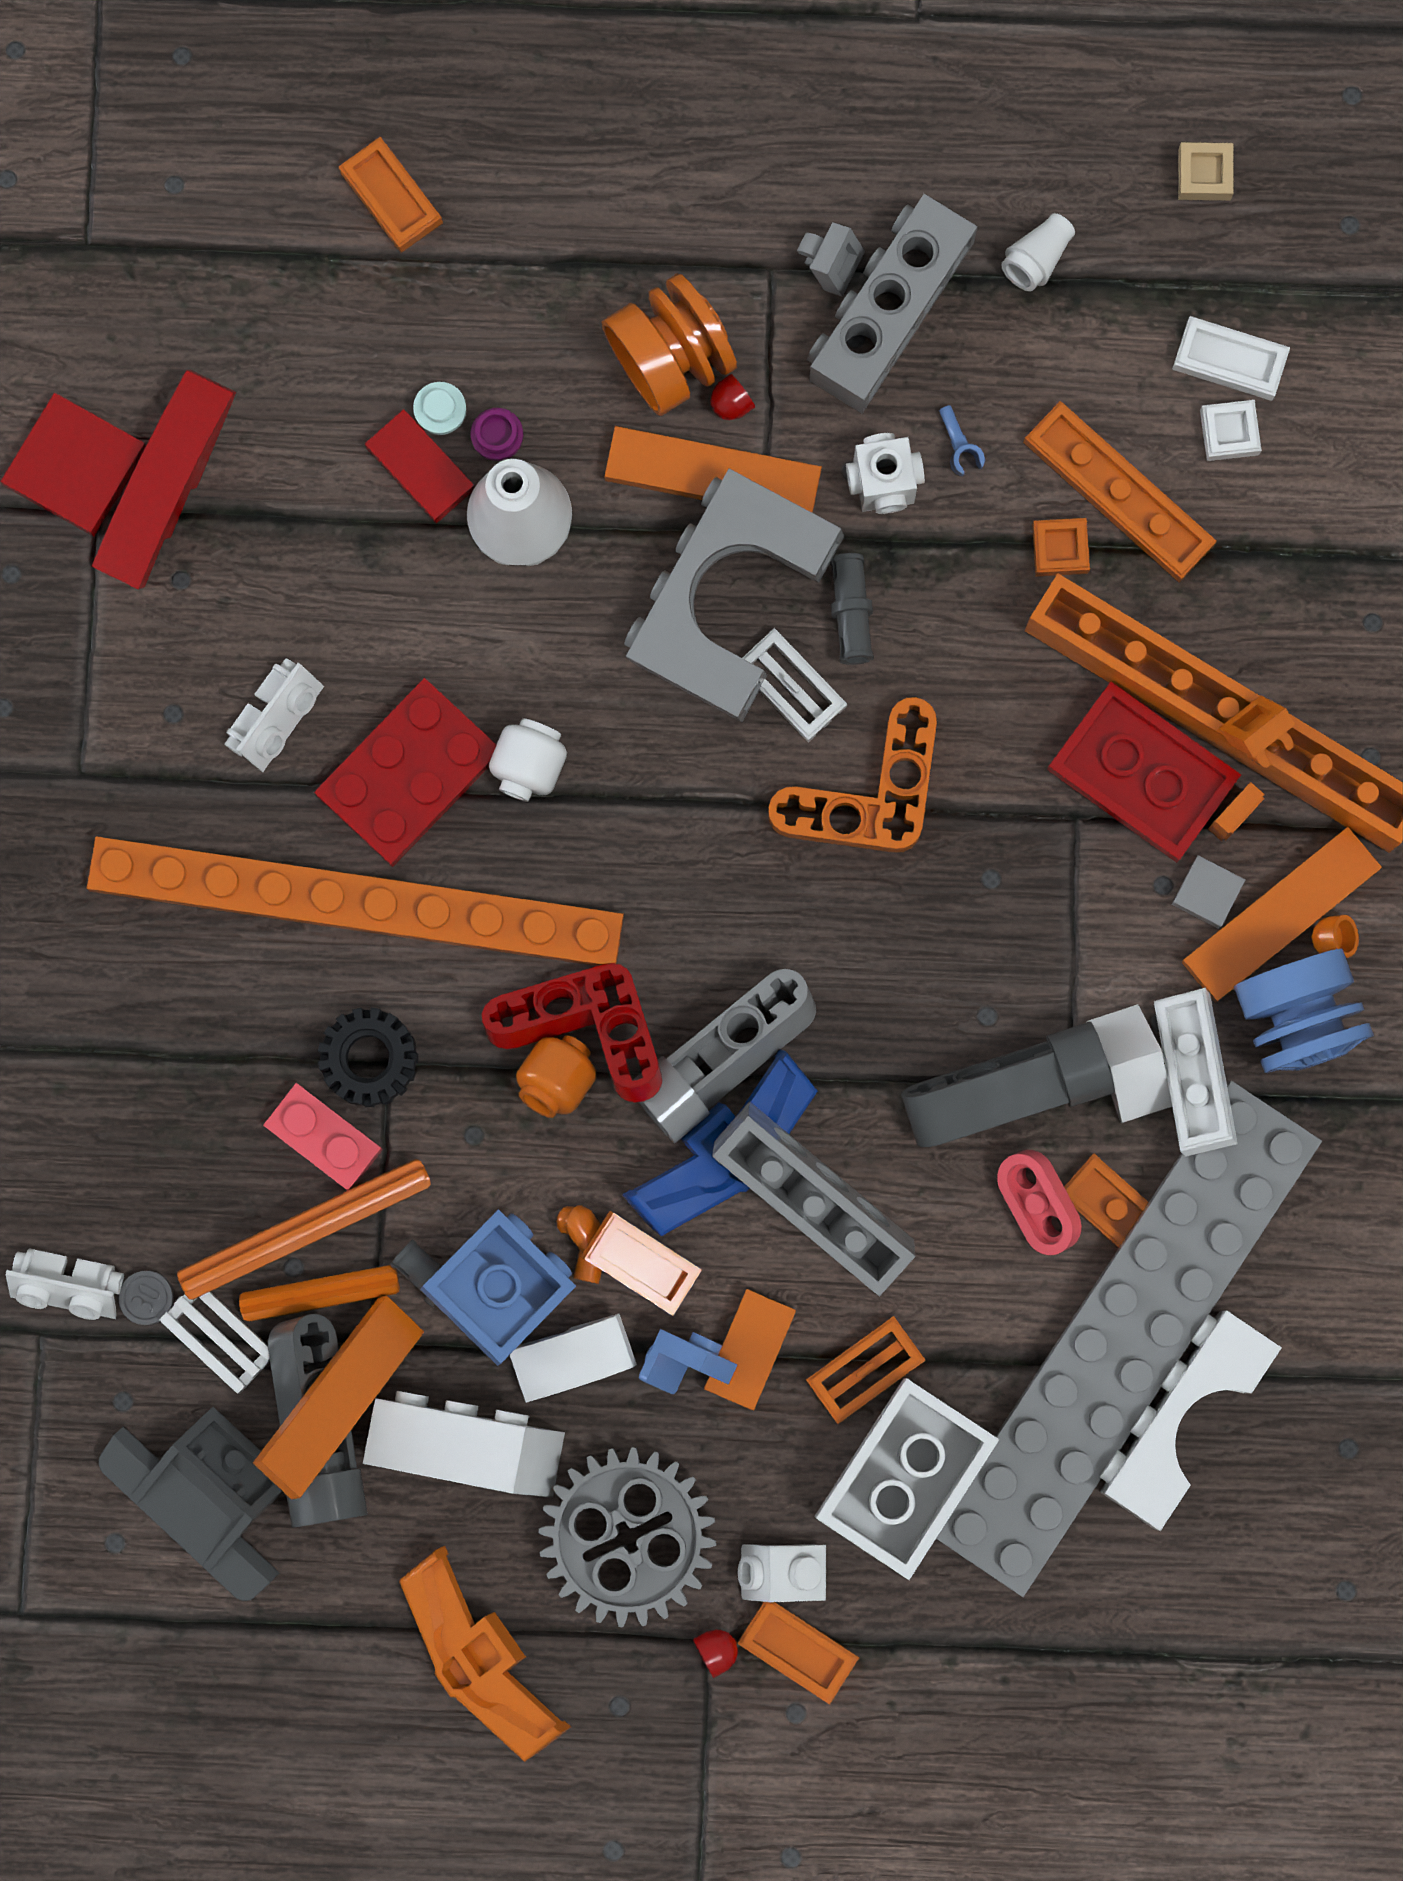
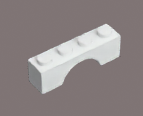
(1148, 1475)

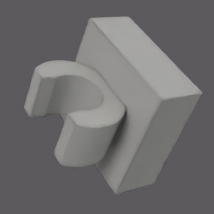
(833, 257)

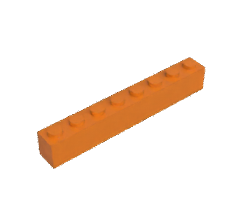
(1205, 699)

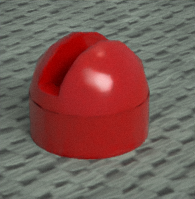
(730, 399)
(717, 1650)

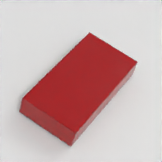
(419, 466)

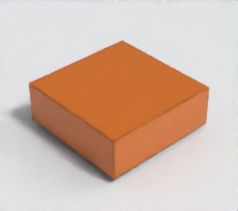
(1061, 547)
(1237, 812)

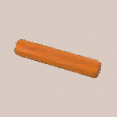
(319, 1293)

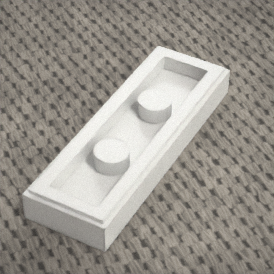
(1195, 1072)

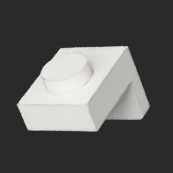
(783, 1572)

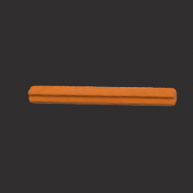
(303, 1229)

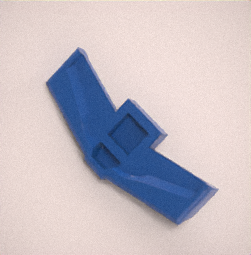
(702, 1180)

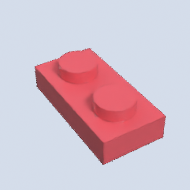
(323, 1137)

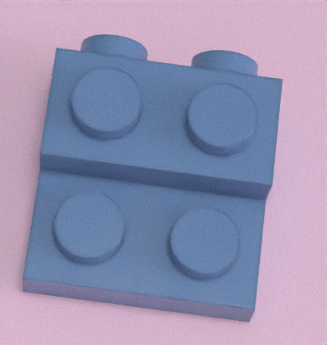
(499, 1286)

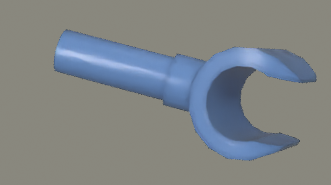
(959, 442)

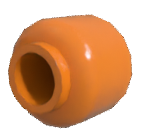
(556, 1076)

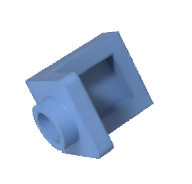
(671, 1356)

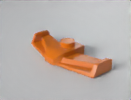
(476, 1659)

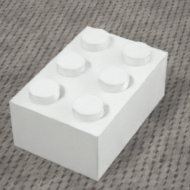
(906, 1478)

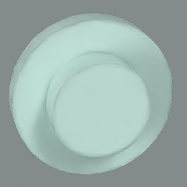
(439, 408)

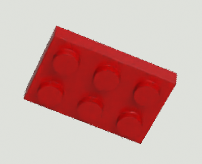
(407, 772)
(1143, 772)

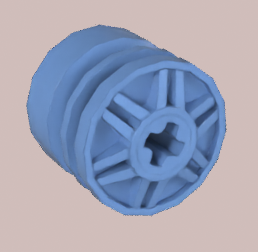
(1303, 1011)

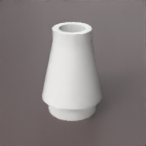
(1036, 254)

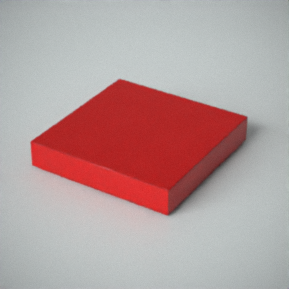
(73, 464)

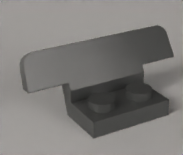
(201, 1496)

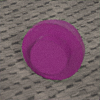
(497, 434)

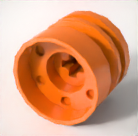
(670, 344)

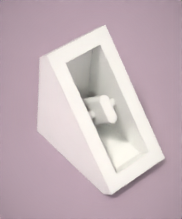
(1134, 1063)

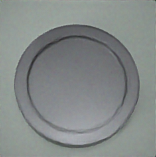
(146, 1297)

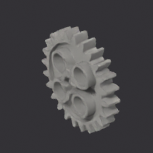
(649, 1582)

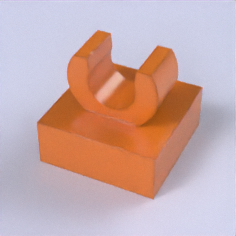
(1258, 728)

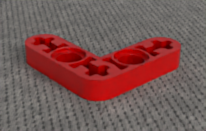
(588, 1008)

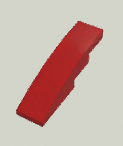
(163, 479)

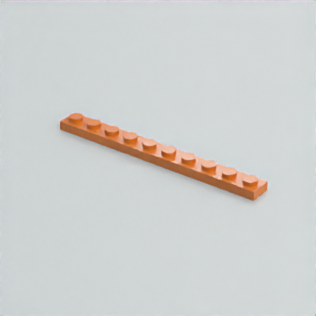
(355, 902)

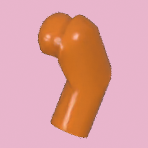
(581, 1226)

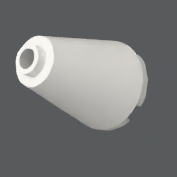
(519, 513)

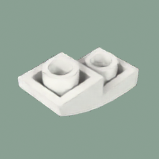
(572, 1358)

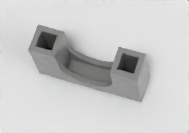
(737, 520)

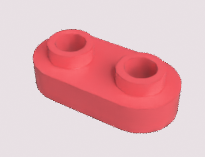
(1038, 1202)

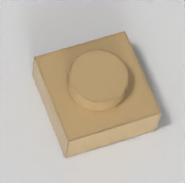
(1205, 171)

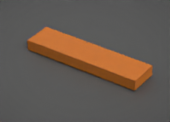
(690, 466)
(1119, 491)
(1281, 914)
(338, 1397)

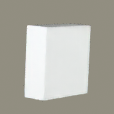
(1230, 430)

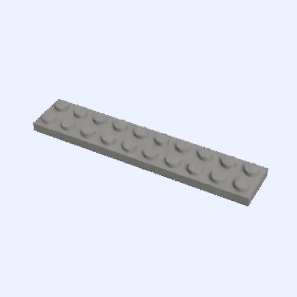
(1125, 1343)

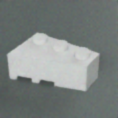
(462, 1446)

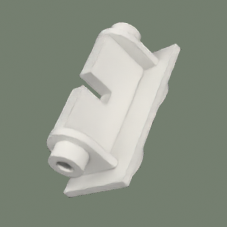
(289, 696)
(40, 1282)

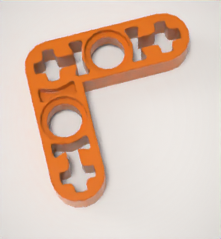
(871, 810)

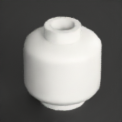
(528, 759)

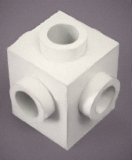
(882, 491)

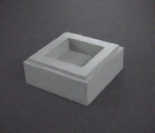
(1208, 892)

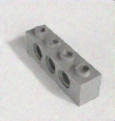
(856, 376)
(814, 1198)

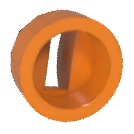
(1336, 933)

